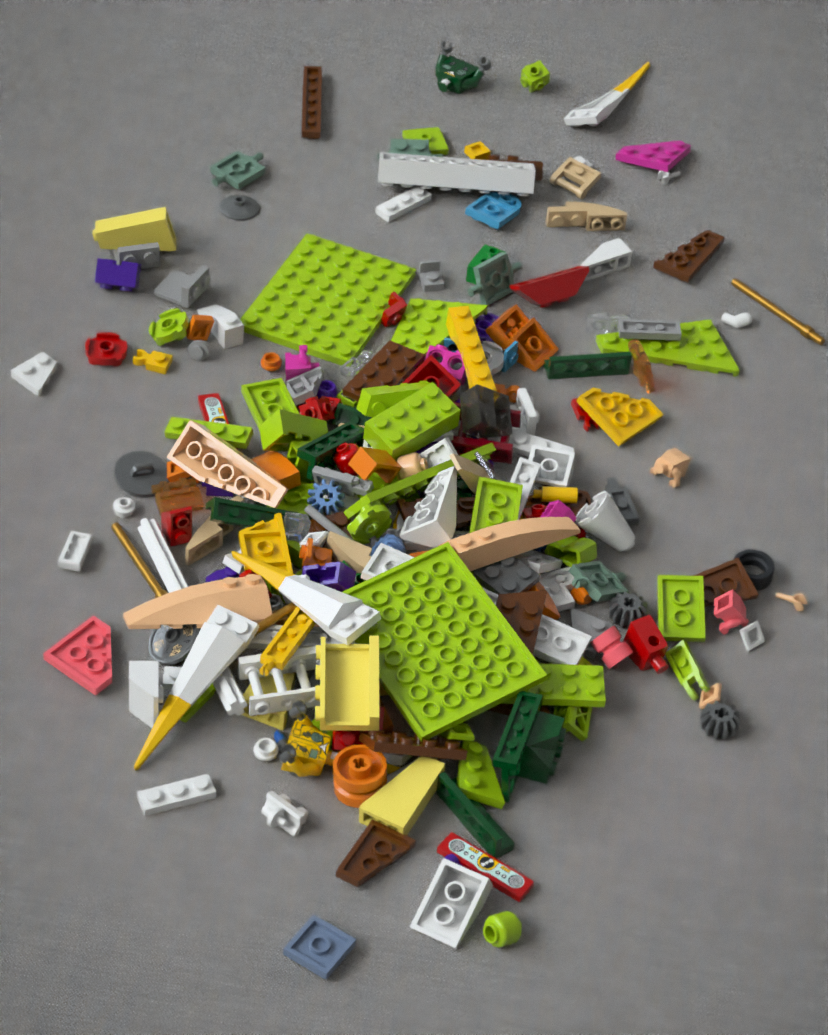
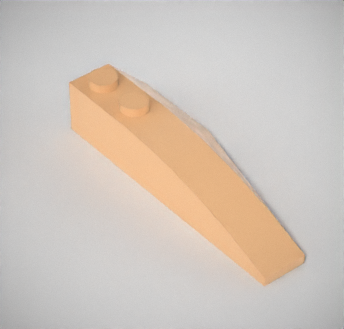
(223, 466)
(510, 539)
(196, 603)

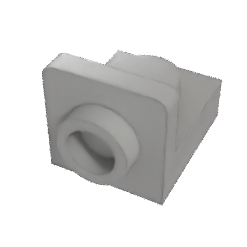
(430, 275)

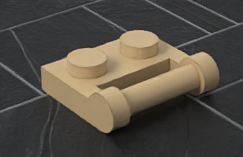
(578, 173)

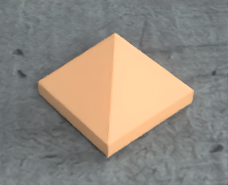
(711, 695)

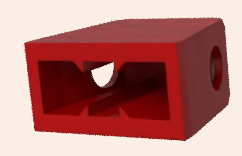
(647, 645)

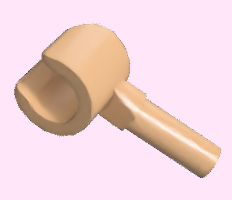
(797, 600)

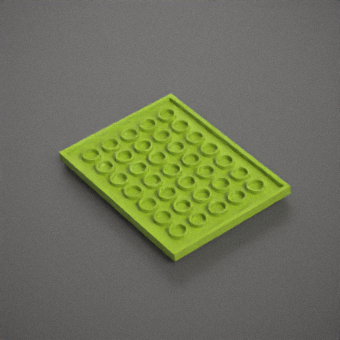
(326, 299)
(443, 642)

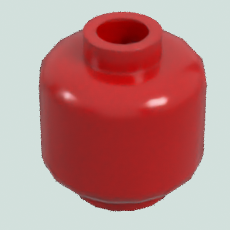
(343, 456)

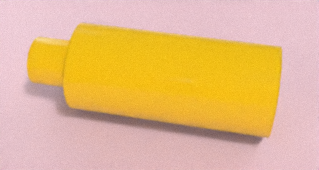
(551, 494)

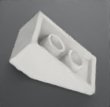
(451, 903)

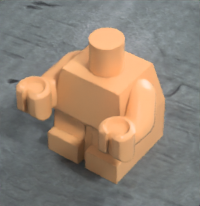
(672, 464)

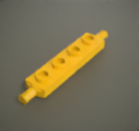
(286, 641)

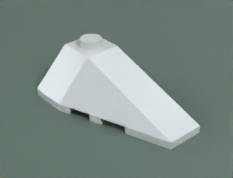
(436, 513)

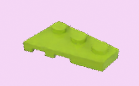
(477, 776)

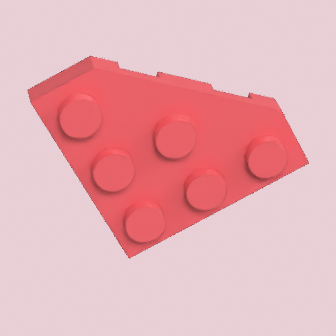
(85, 655)

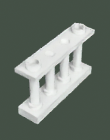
(260, 704)

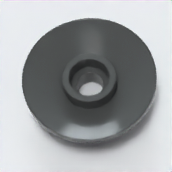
(239, 207)

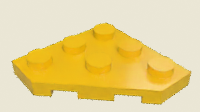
(619, 414)

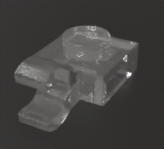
(354, 364)

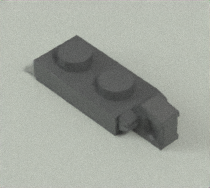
(623, 501)

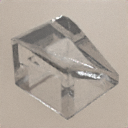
(296, 526)

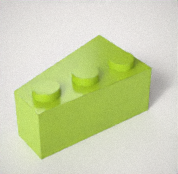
(378, 399)
(288, 426)

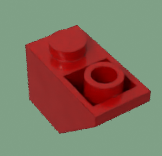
(177, 525)

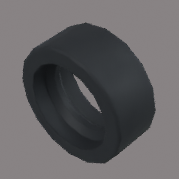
(761, 560)

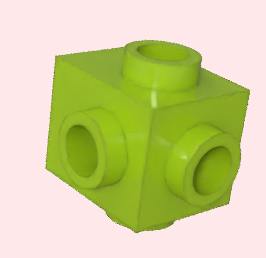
(534, 76)

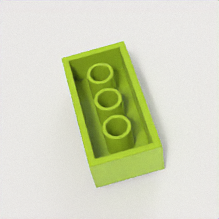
(412, 422)

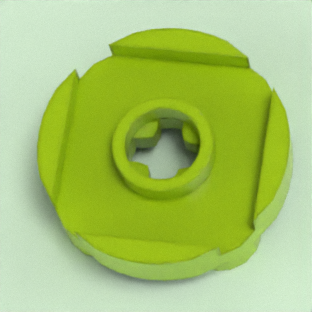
(169, 327)
(370, 523)

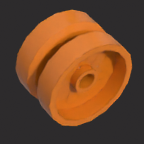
(358, 774)

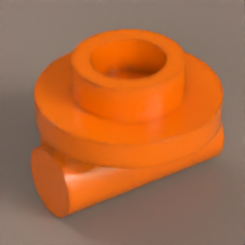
(581, 596)

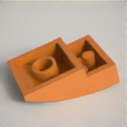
(533, 341)
(279, 468)

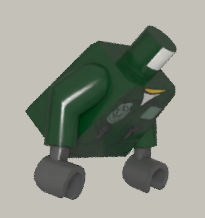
(457, 74)

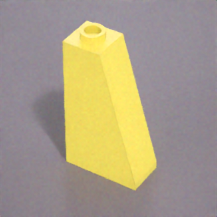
(136, 229)
(275, 719)
(404, 797)

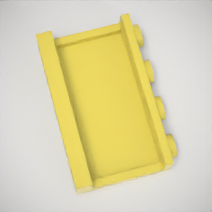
(348, 686)

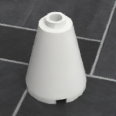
(606, 522)

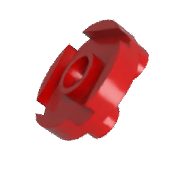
(98, 355)

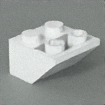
(144, 690)

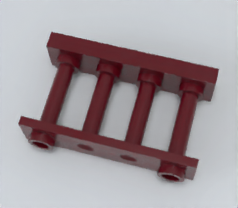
(503, 450)

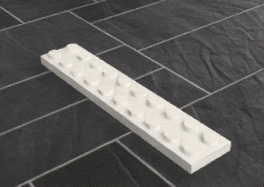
(554, 642)

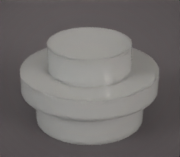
(198, 350)

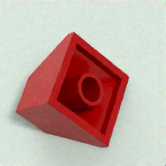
(434, 372)

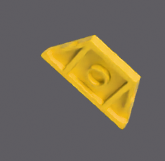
(266, 543)

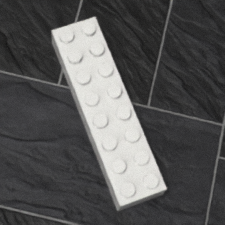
(456, 173)

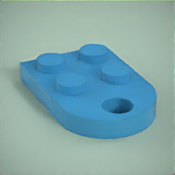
(494, 209)

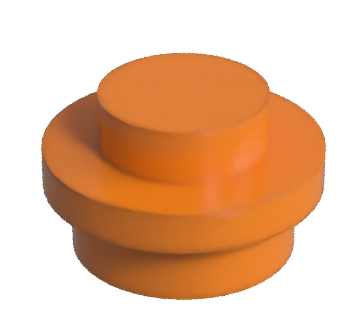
(271, 361)

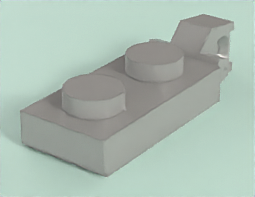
(350, 484)

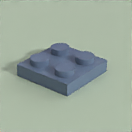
(319, 947)

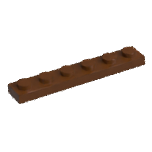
(311, 102)

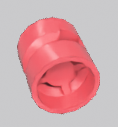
(611, 647)

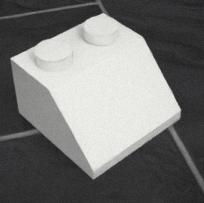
(555, 466)

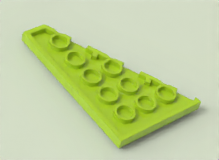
(425, 323)
(699, 348)

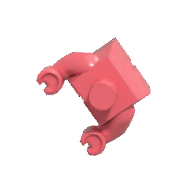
(731, 610)

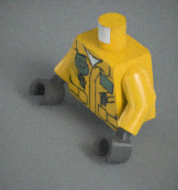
(306, 746)

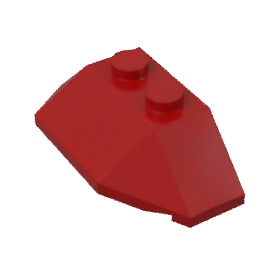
(552, 287)

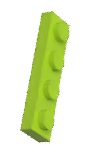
(235, 435)

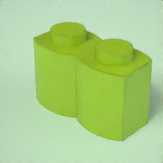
(573, 550)

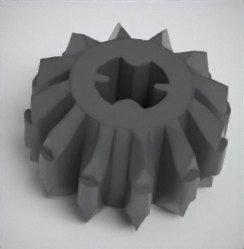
(627, 608)
(720, 720)

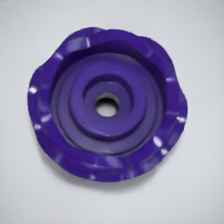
(328, 389)

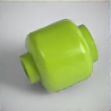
(502, 929)

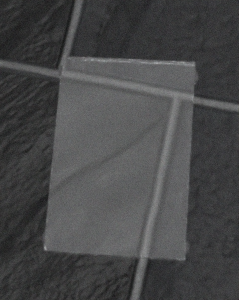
(492, 471)

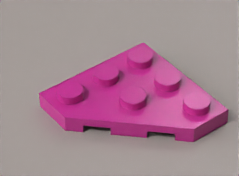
(657, 156)

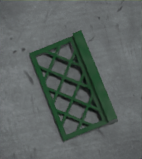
(515, 739)

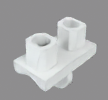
(282, 813)

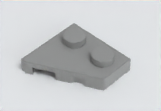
(305, 385)
(590, 625)

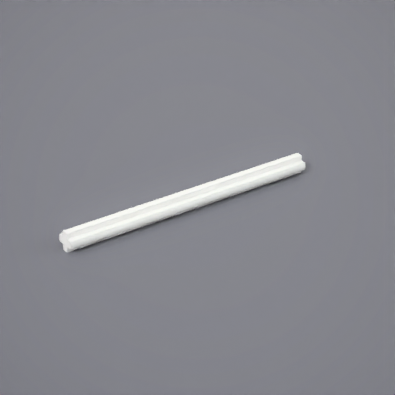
(174, 580)

